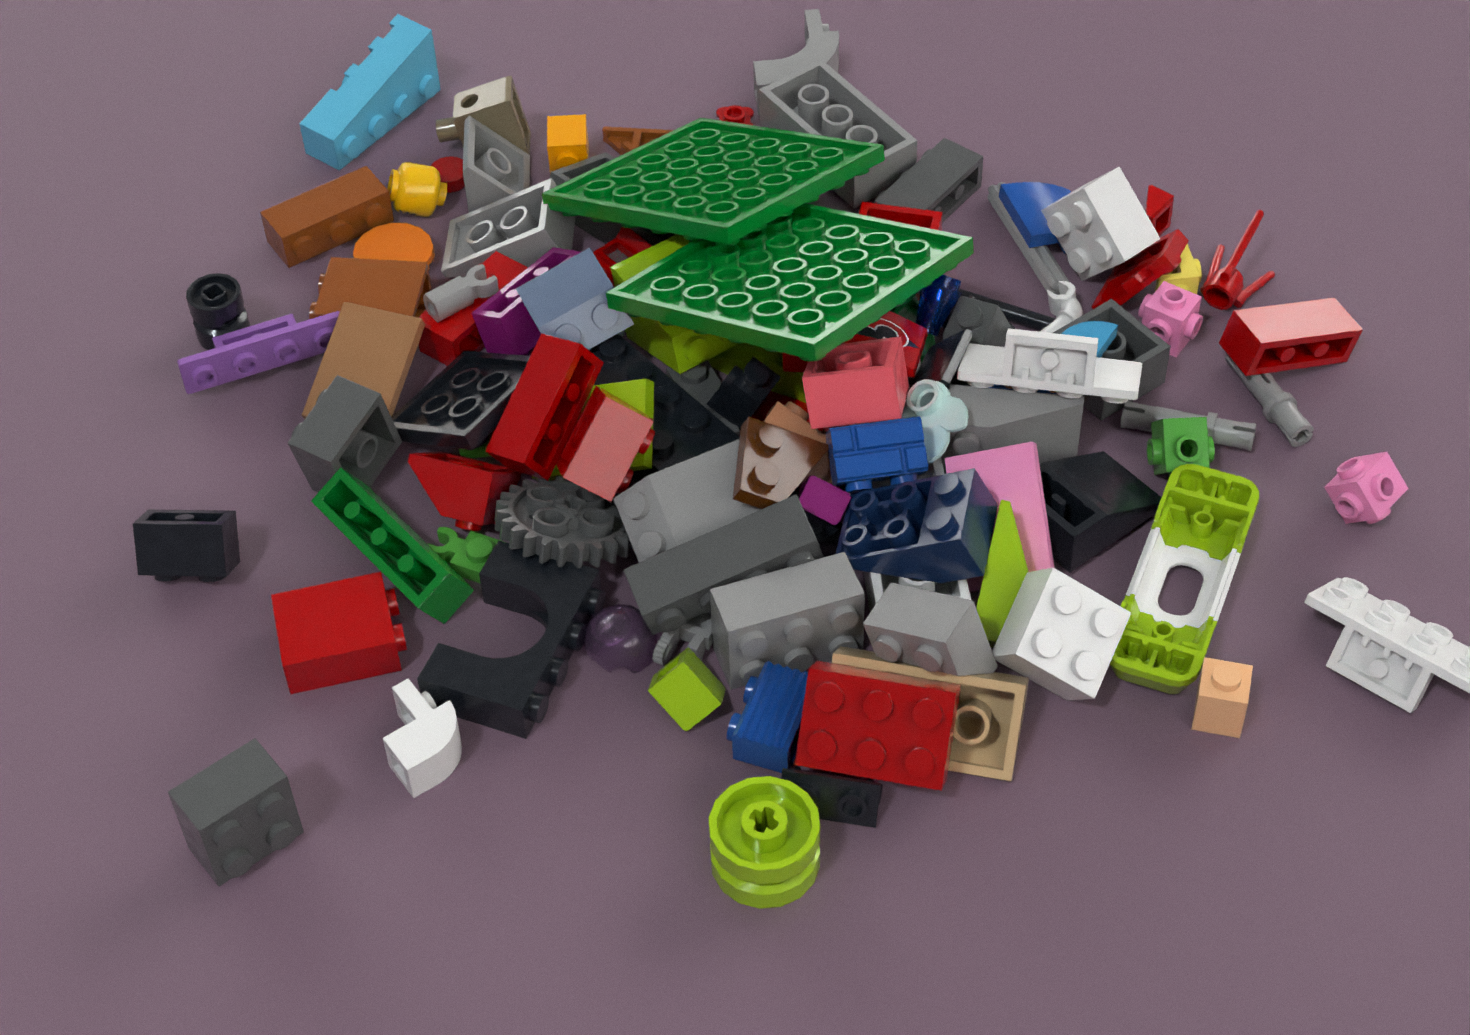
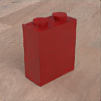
(338, 632)

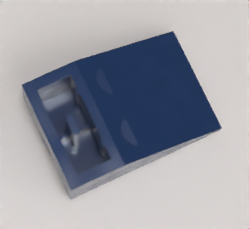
(921, 528)

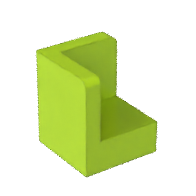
(687, 689)

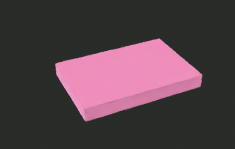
(1014, 476)

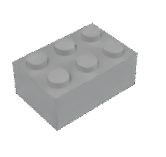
(787, 618)

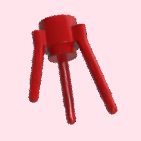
(1225, 285)

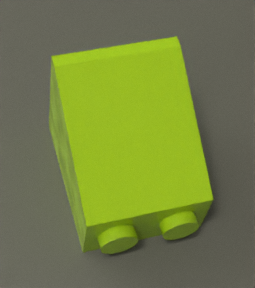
(672, 345)

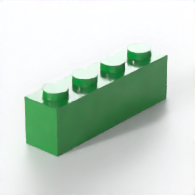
(392, 546)

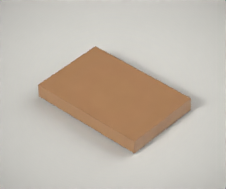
(369, 349)

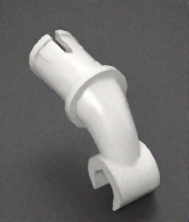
(1064, 306)

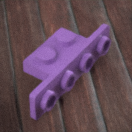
(256, 350)

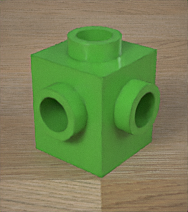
(1179, 443)

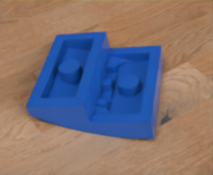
(1024, 206)

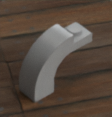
(819, 43)

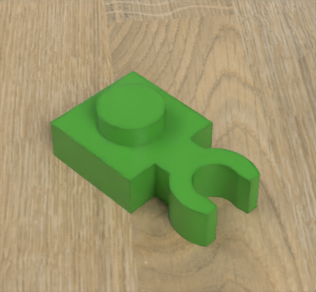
(466, 555)

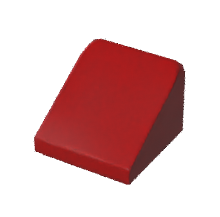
(1159, 208)

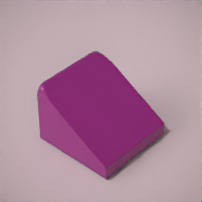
(823, 499)

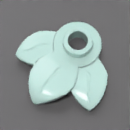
(938, 413)

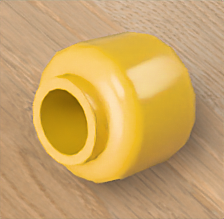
(416, 189)

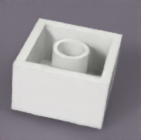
(1100, 224)
(1061, 634)

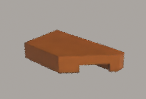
(627, 139)

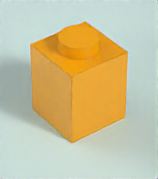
(566, 140)

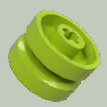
(764, 842)

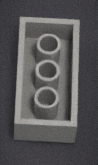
(827, 105)

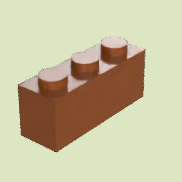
(327, 216)

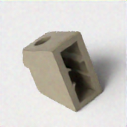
(494, 106)

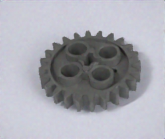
(561, 523)

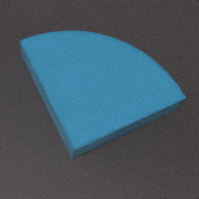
(1096, 329)

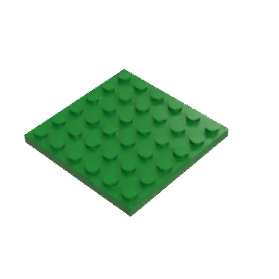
(714, 179)
(796, 282)

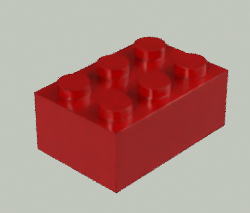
(877, 725)

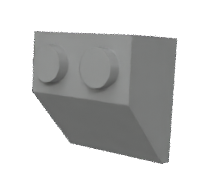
(929, 631)

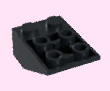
(1091, 505)

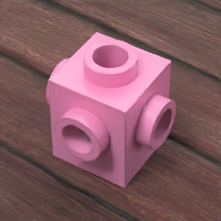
(1172, 315)
(1366, 488)

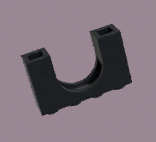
(516, 689)

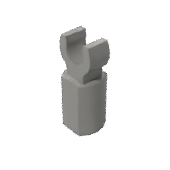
(459, 293)

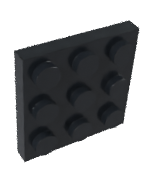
(461, 401)

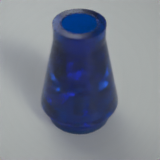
(937, 302)

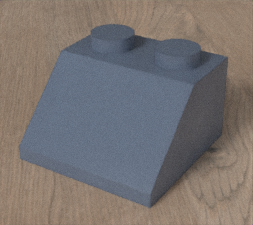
(573, 302)

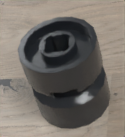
(216, 307)

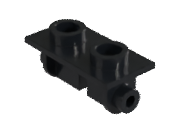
(839, 797)

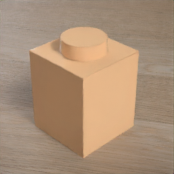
(1222, 697)

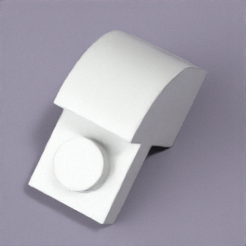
(427, 745)

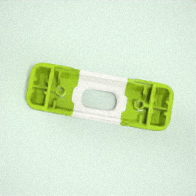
(1198, 526)

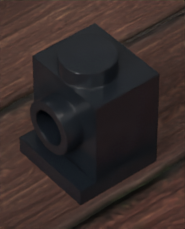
(743, 391)

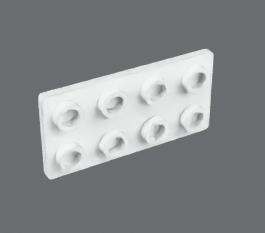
(1050, 363)
(1387, 646)

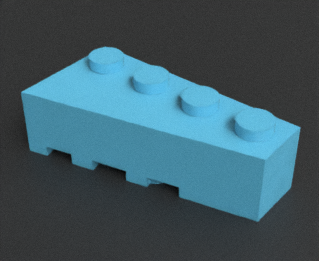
(374, 95)

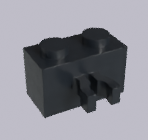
(186, 544)

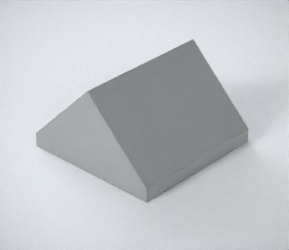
(491, 165)

